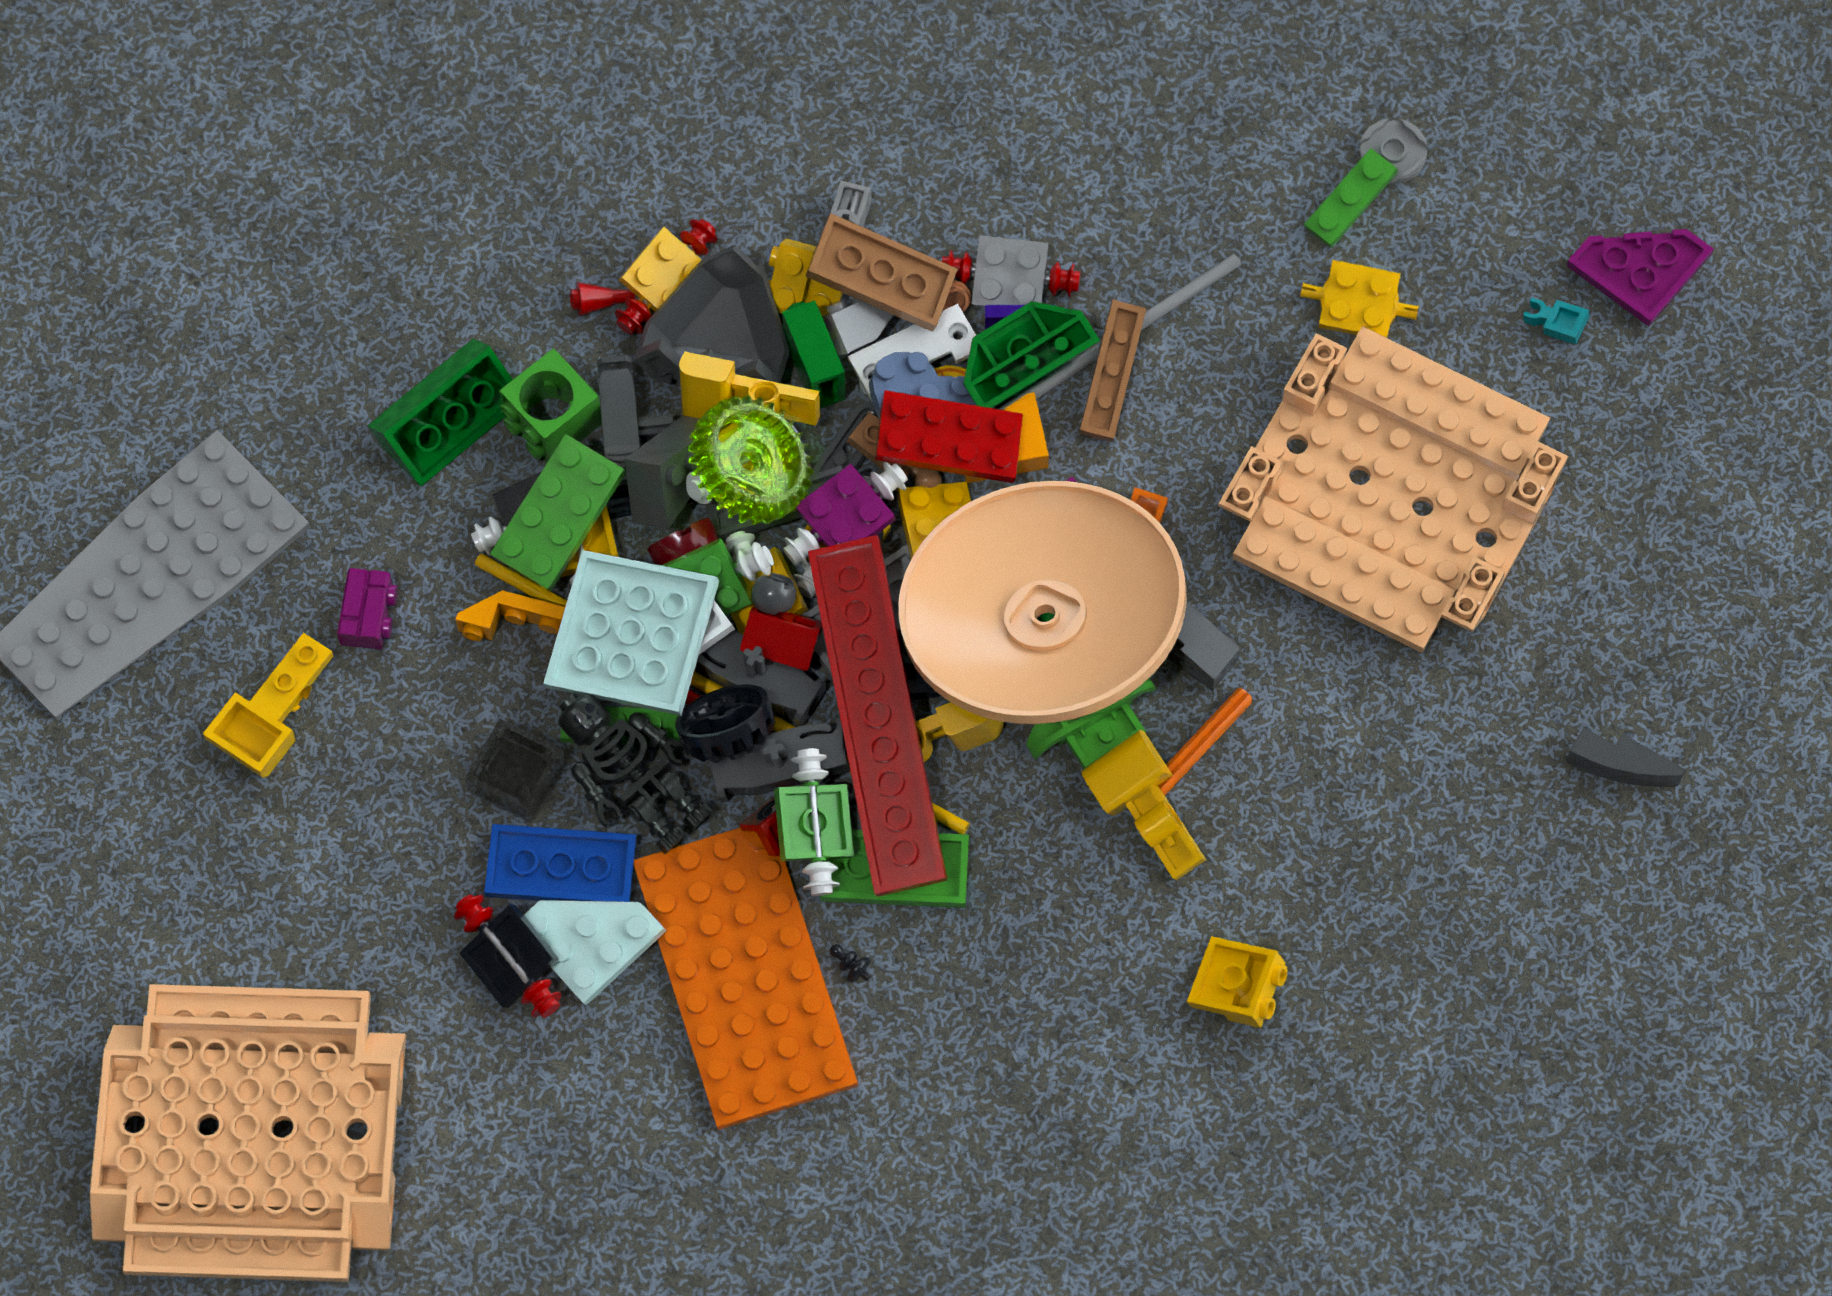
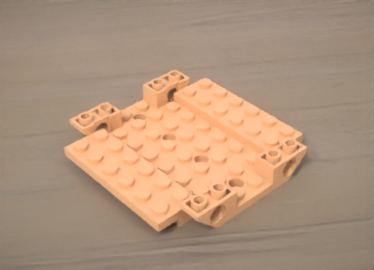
(1418, 439)
(243, 1196)

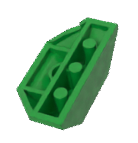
(1024, 350)

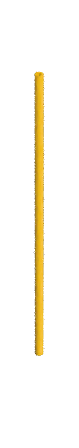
(698, 681)

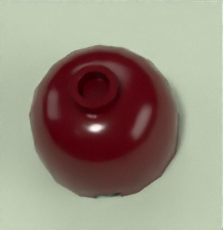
(682, 542)

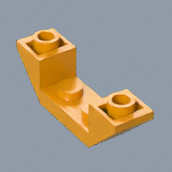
(483, 617)

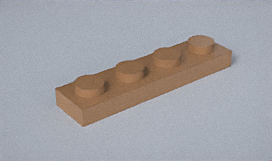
(1112, 370)

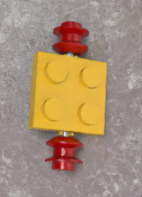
(661, 270)

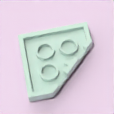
(594, 940)

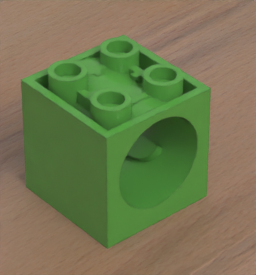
(549, 379)

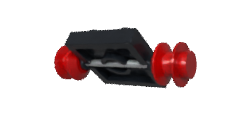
(508, 955)

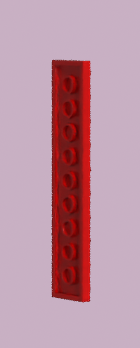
(877, 716)

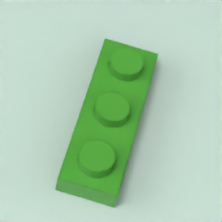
(1351, 198)

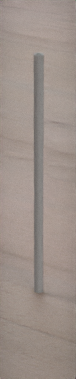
(1151, 316)

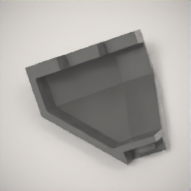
(720, 313)

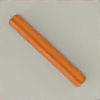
(1206, 737)

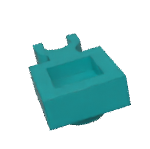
(1560, 322)

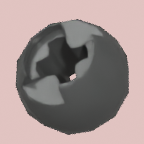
(773, 593)

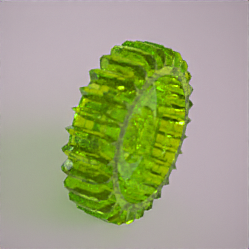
(769, 442)

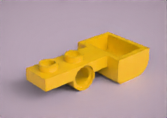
(712, 379)
(960, 726)
(254, 728)
(1131, 780)

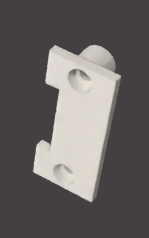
(918, 339)

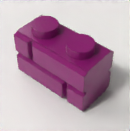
(366, 609)

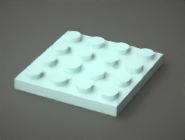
(631, 632)

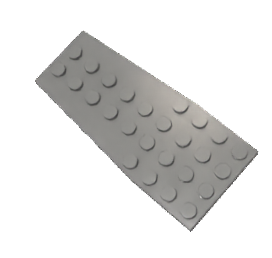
(149, 574)

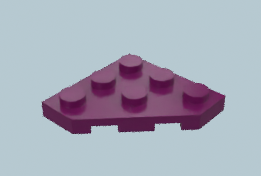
(1641, 268)

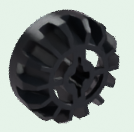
(725, 722)

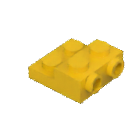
(789, 279)
(1238, 981)

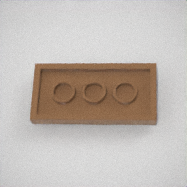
(881, 272)

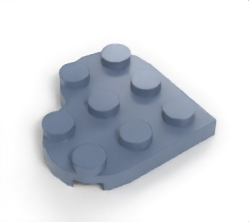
(915, 376)

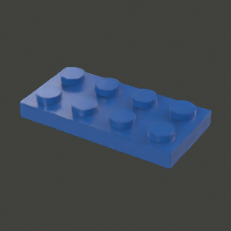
(559, 864)

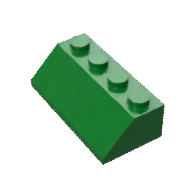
(444, 412)

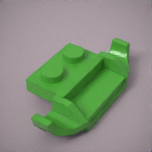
(1091, 734)

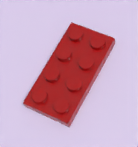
(948, 436)

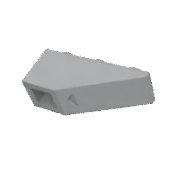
(854, 324)

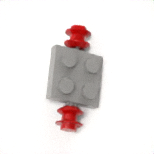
(1011, 272)

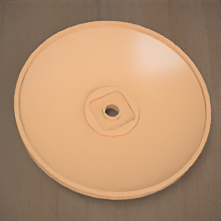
(1030, 552)

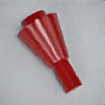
(591, 298)

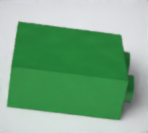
(814, 352)

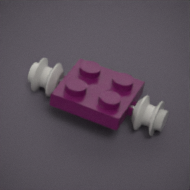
(845, 510)

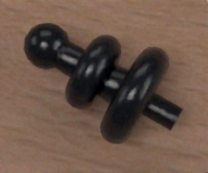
(848, 961)

